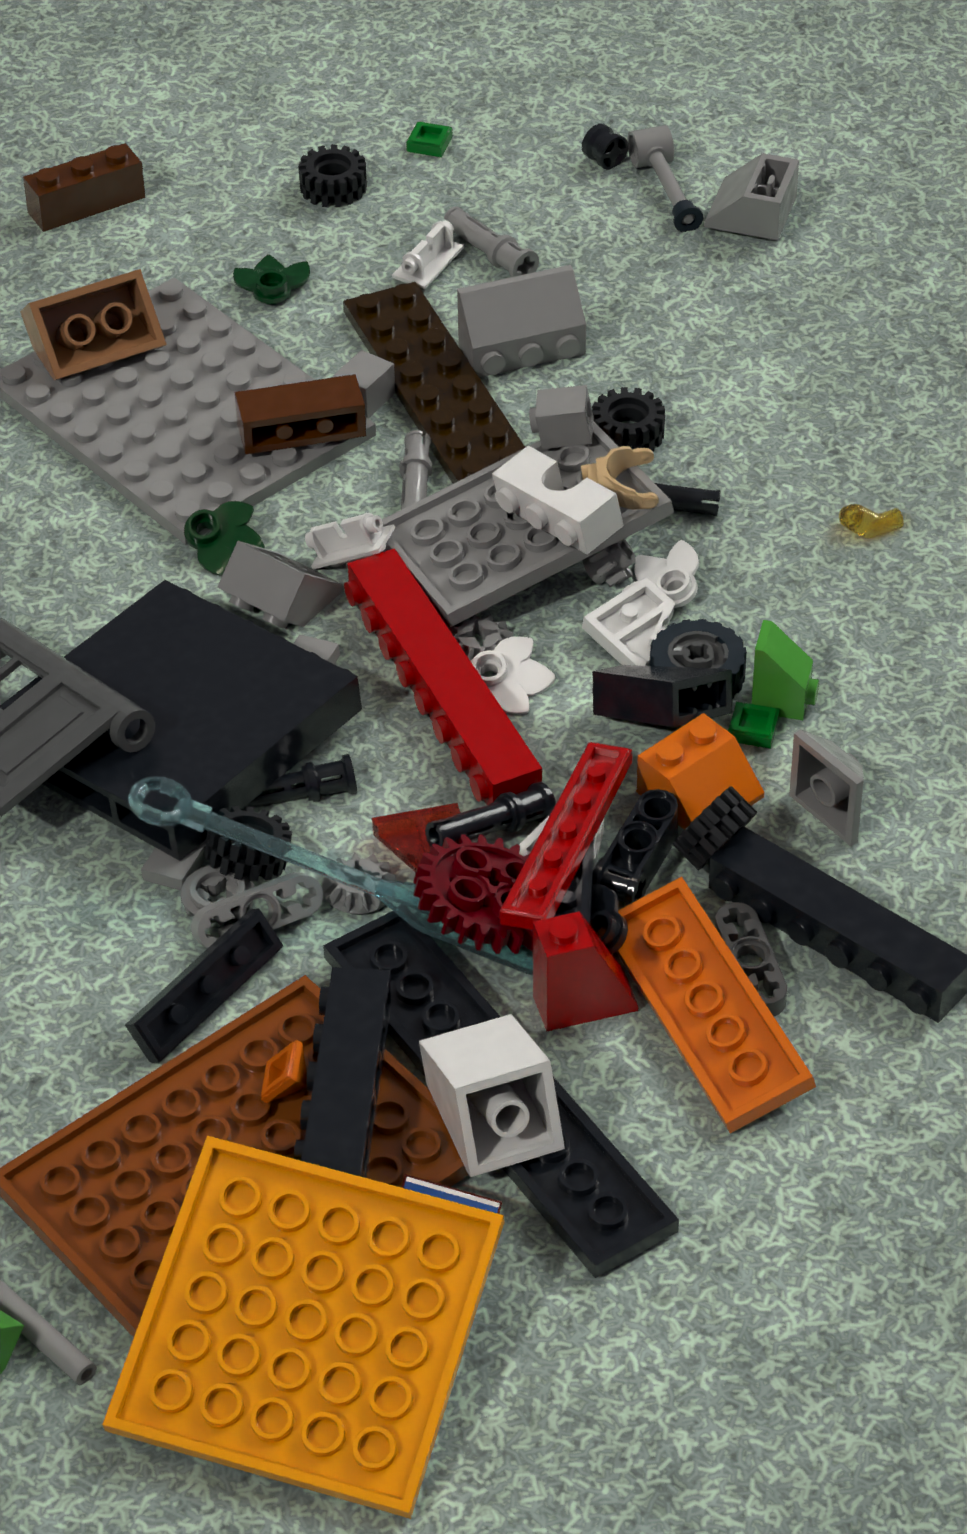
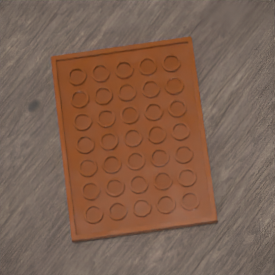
(119, 1174)

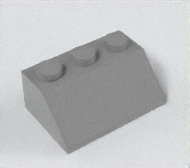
(521, 321)

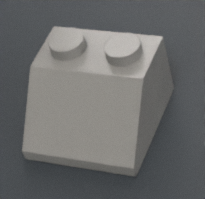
(276, 585)

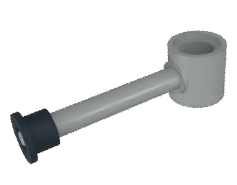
(656, 149)

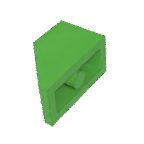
(782, 674)

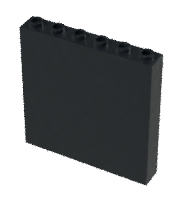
(225, 705)

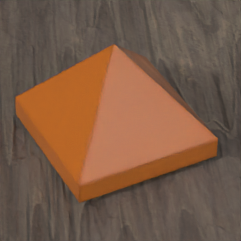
(284, 1073)

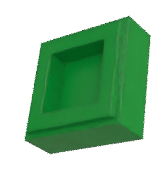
(429, 139)
(754, 724)

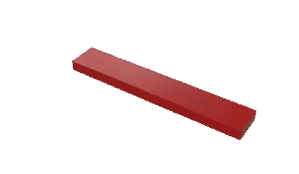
(566, 836)

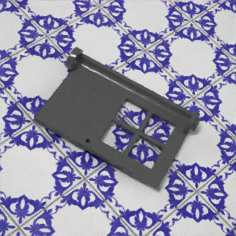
(56, 716)

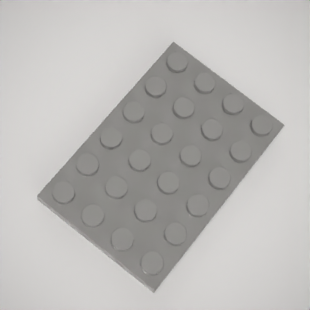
(477, 554)

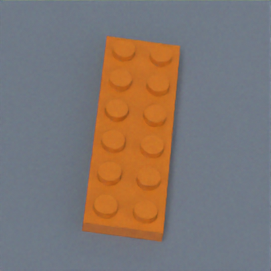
(710, 1007)

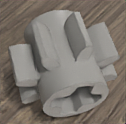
(610, 564)

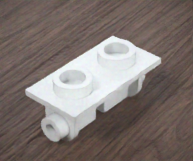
(429, 256)
(362, 538)

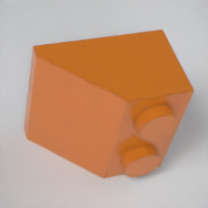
(697, 767)

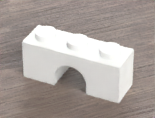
(534, 491)

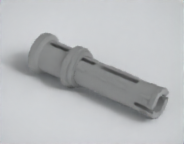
(500, 249)

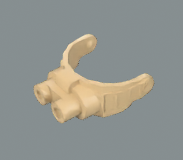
(610, 466)

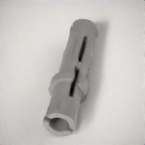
(415, 468)

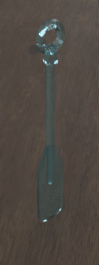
(394, 894)

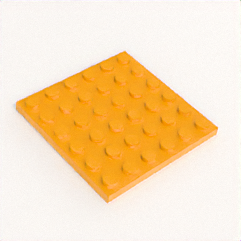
(306, 1326)

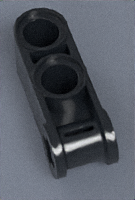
(639, 846)

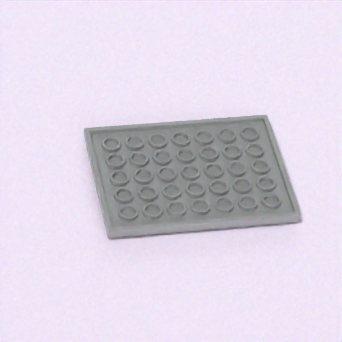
(167, 418)

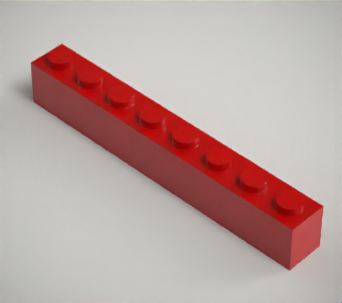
(441, 677)

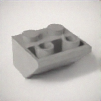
(756, 197)

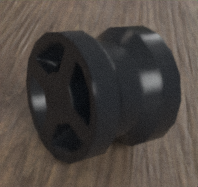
(605, 146)

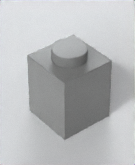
(374, 378)
(563, 417)

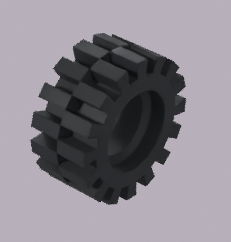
(332, 176)
(633, 407)
(714, 827)
(242, 859)

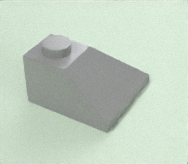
(827, 784)

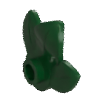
(271, 280)
(227, 526)

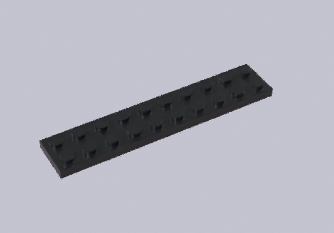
(581, 1191)

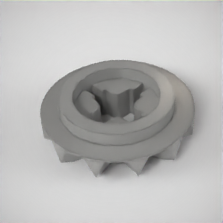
(487, 628)
(210, 882)
(350, 899)

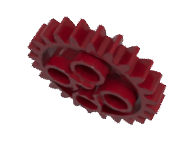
(467, 888)

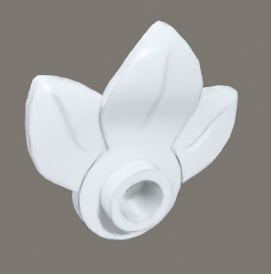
(672, 574)
(516, 673)

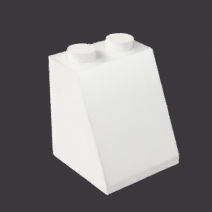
(493, 1094)

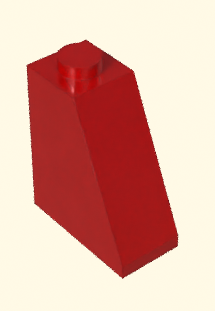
(576, 974)

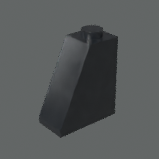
(661, 693)

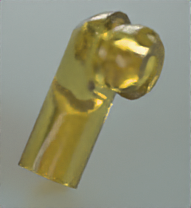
(869, 523)

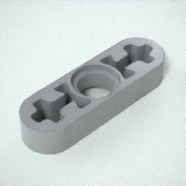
(284, 888)

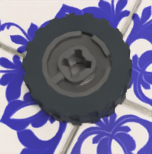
(701, 646)

